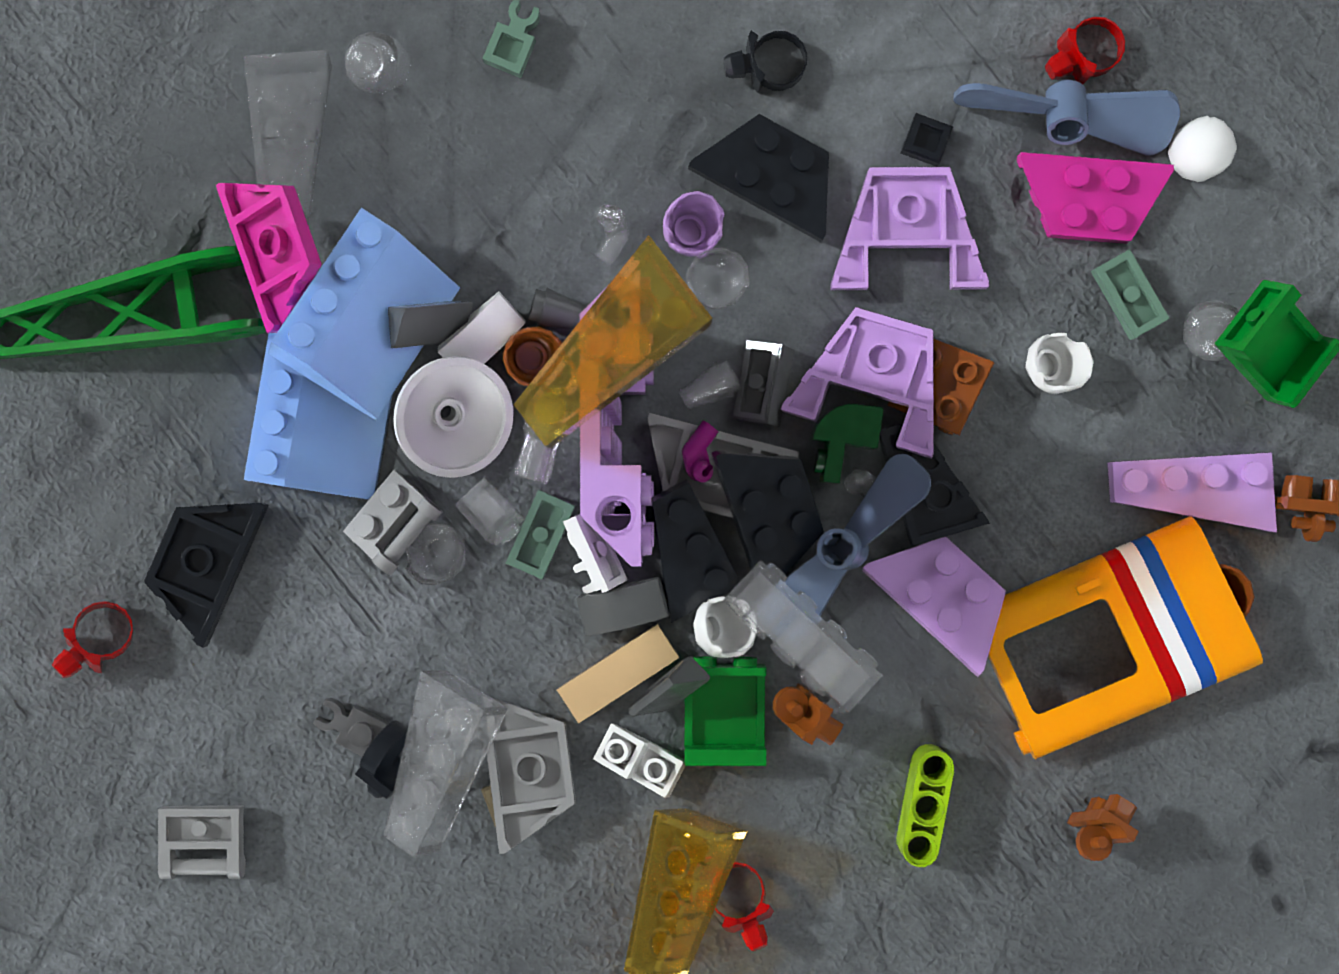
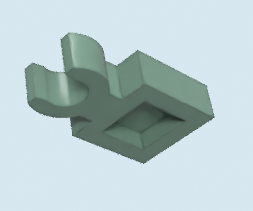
(511, 45)

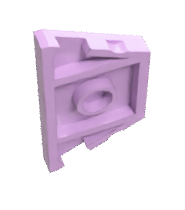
(945, 596)

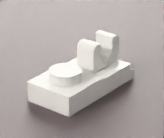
(596, 554)

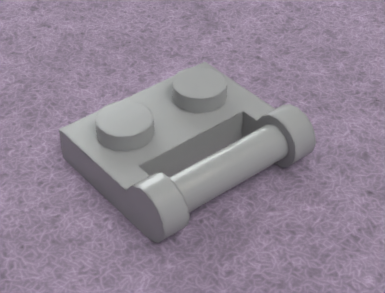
(384, 517)
(201, 829)

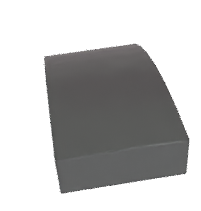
(623, 607)

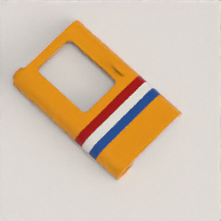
(1171, 614)

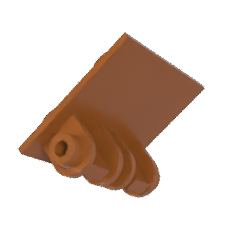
(957, 385)

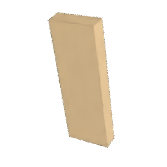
(618, 673)

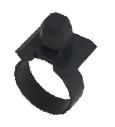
(738, 64)
(381, 760)

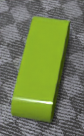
(930, 823)

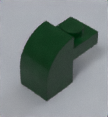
(844, 426)

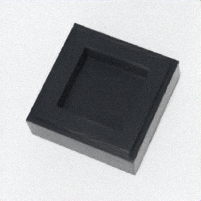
(926, 139)

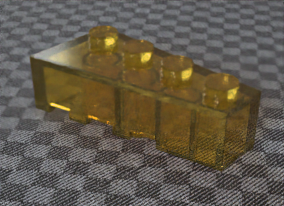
(620, 340)
(679, 889)

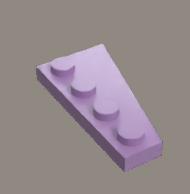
(1211, 488)

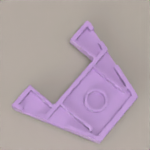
(909, 211)
(879, 360)

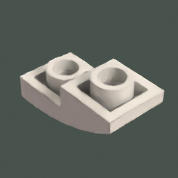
(485, 331)
(640, 760)

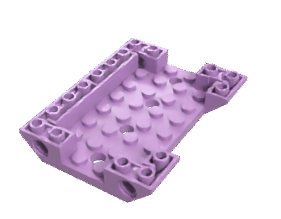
(609, 483)

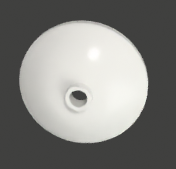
(471, 433)

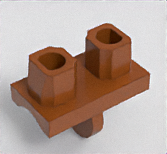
(1297, 497)
(806, 714)
(1103, 825)

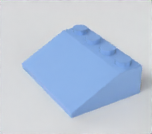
(342, 319)
(312, 437)

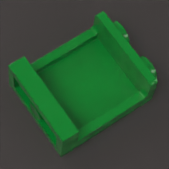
(1277, 345)
(726, 715)

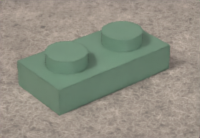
(1130, 294)
(540, 534)

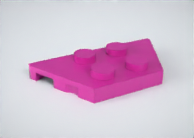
(1092, 195)
(272, 245)

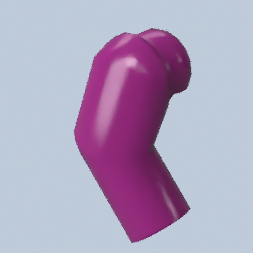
(695, 453)

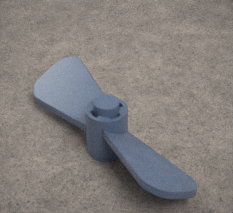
(1129, 119)
(893, 494)

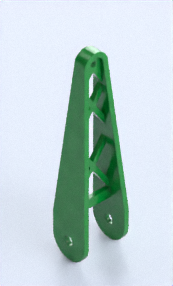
(152, 278)

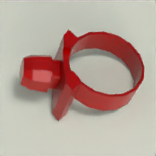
(1072, 61)
(70, 661)
(754, 933)

